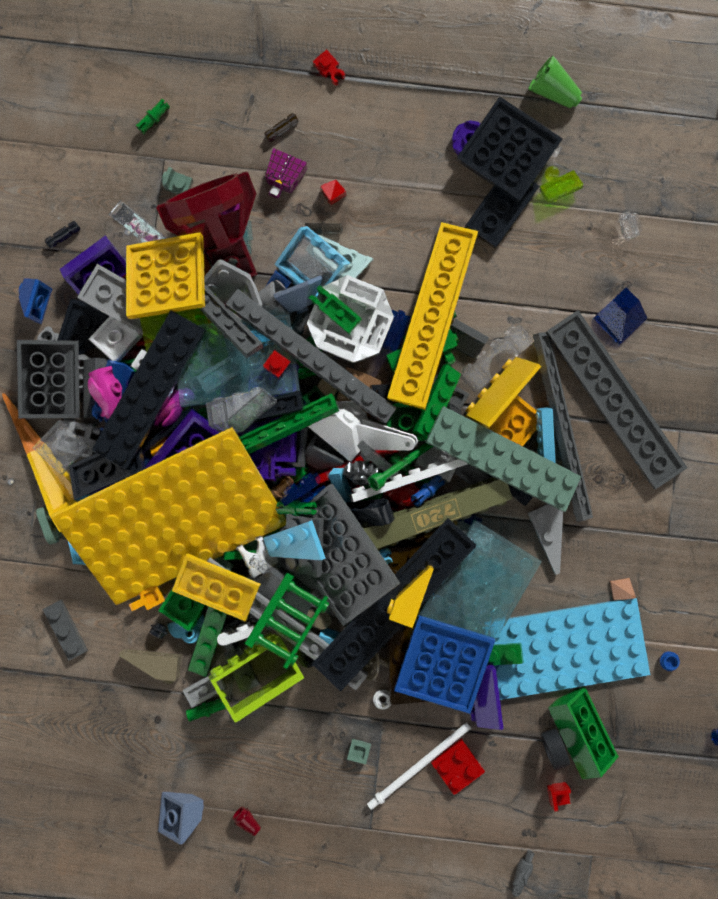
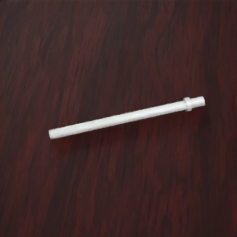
(380, 797)

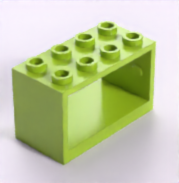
(265, 693)

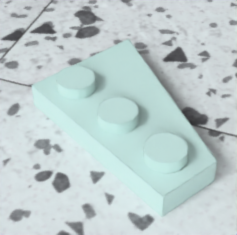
(357, 261)

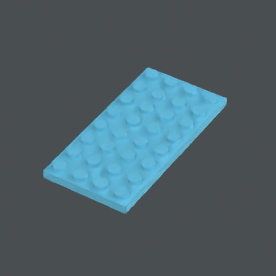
(573, 648)

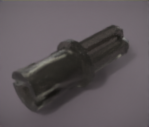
(325, 228)

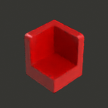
(558, 794)

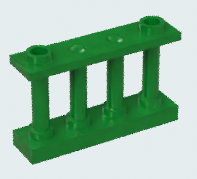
(267, 620)

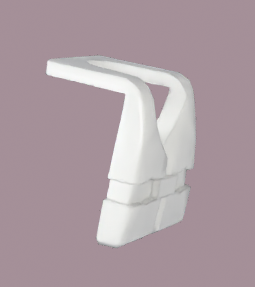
(261, 552)

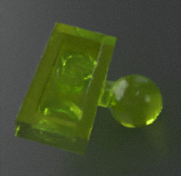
(559, 186)

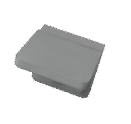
(226, 279)

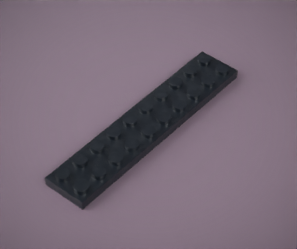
(372, 628)

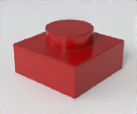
(276, 364)

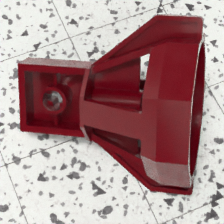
(220, 232)

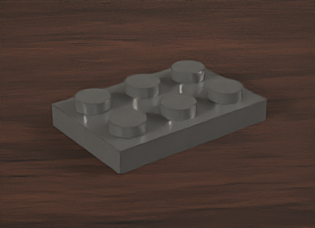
(305, 566)

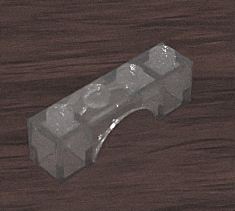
(514, 342)

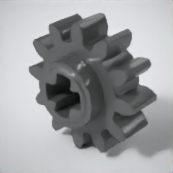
(359, 472)

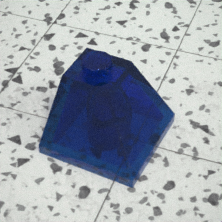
(621, 315)

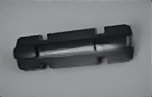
(62, 234)

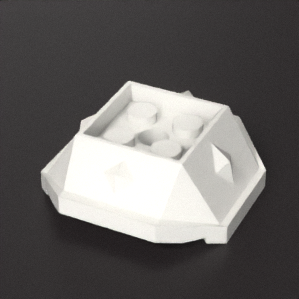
(369, 334)

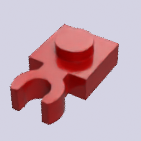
(328, 65)

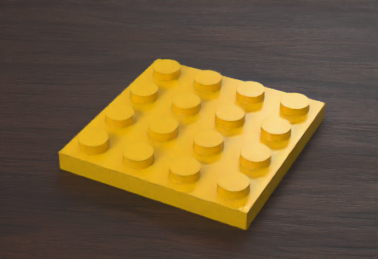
(165, 276)

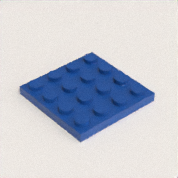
(444, 664)

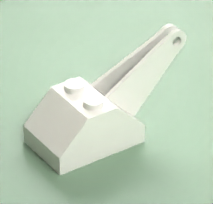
(350, 426)

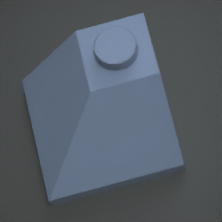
(297, 297)
(179, 815)

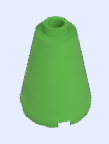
(556, 84)

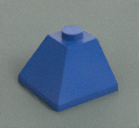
(34, 299)

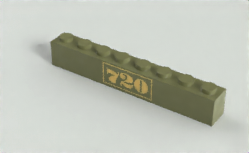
(434, 512)

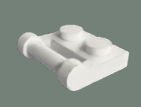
(230, 635)

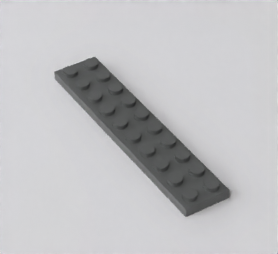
(616, 400)

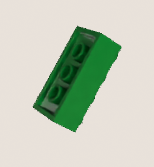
(583, 733)

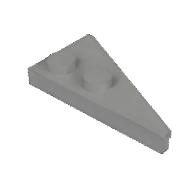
(548, 527)

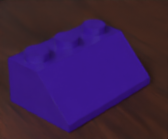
(100, 253)
(487, 705)

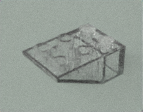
(239, 409)

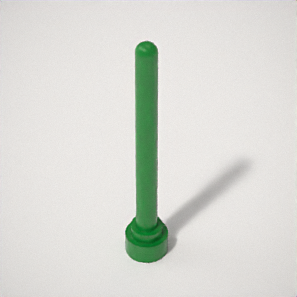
(378, 480)

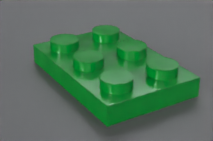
(182, 610)

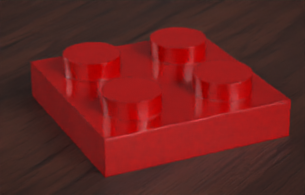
(457, 766)

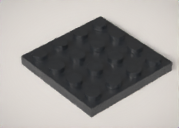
(509, 149)

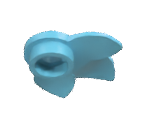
(179, 632)

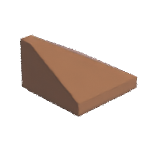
(622, 589)

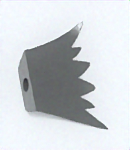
(270, 583)

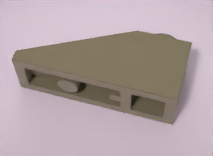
(156, 664)

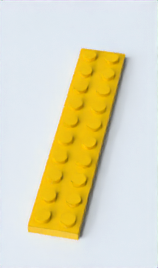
(432, 316)

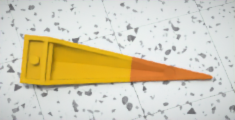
(54, 487)

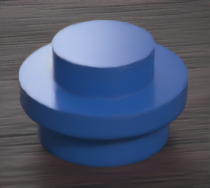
(669, 661)

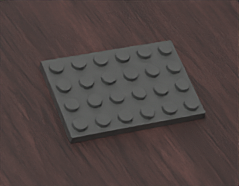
(353, 568)

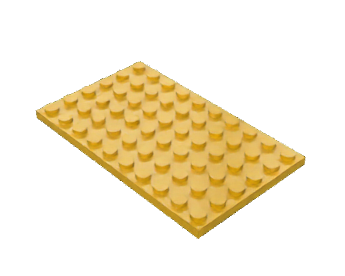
(189, 503)

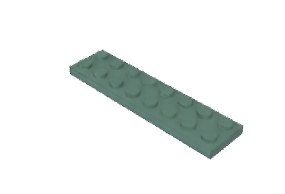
(503, 459)

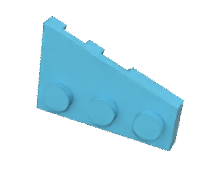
(295, 542)

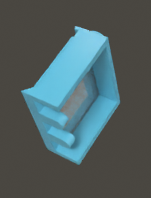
(310, 257)

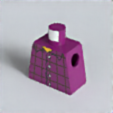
(284, 172)

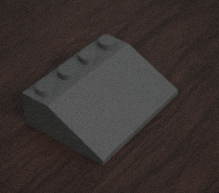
(48, 379)

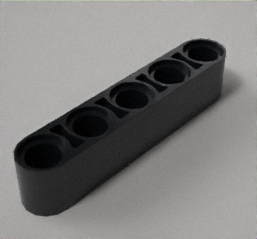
(372, 512)

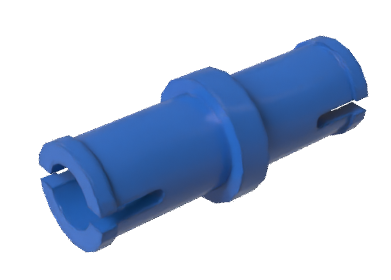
(427, 490)

